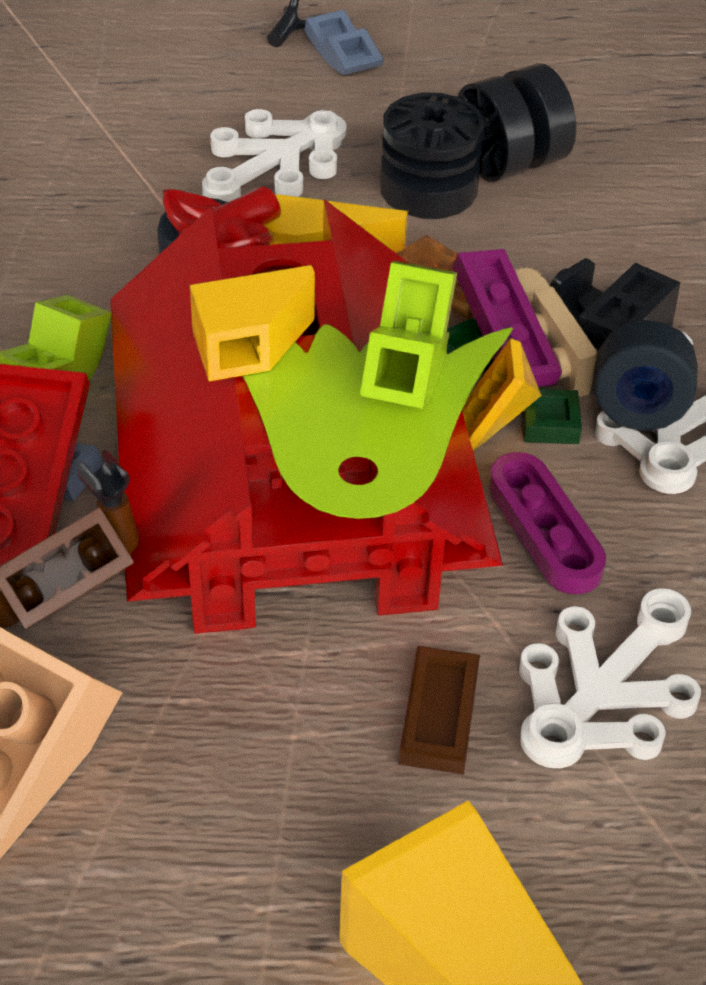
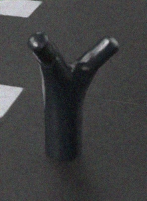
(286, 25)

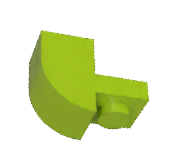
(63, 336)
(412, 338)

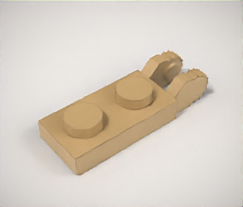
(568, 341)

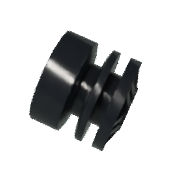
(431, 155)

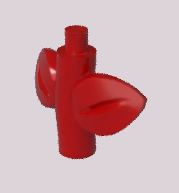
(236, 222)

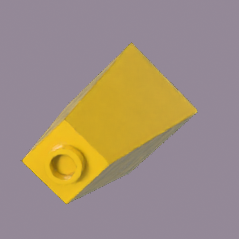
(447, 912)

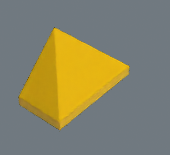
(500, 394)

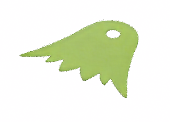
(320, 420)

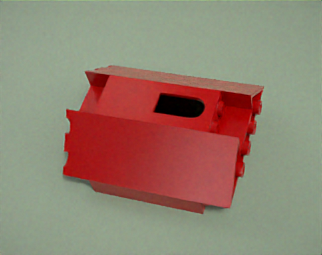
(201, 463)

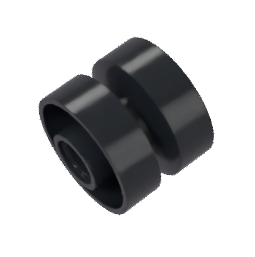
(525, 120)

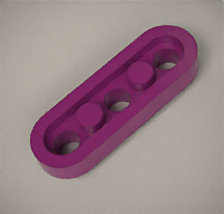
(567, 551)

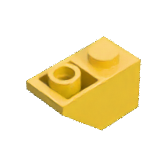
(251, 320)

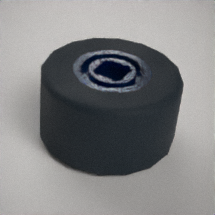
(646, 375)

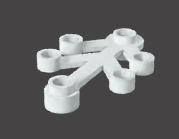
(319, 131)
(668, 463)
(605, 686)

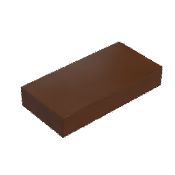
(439, 710)

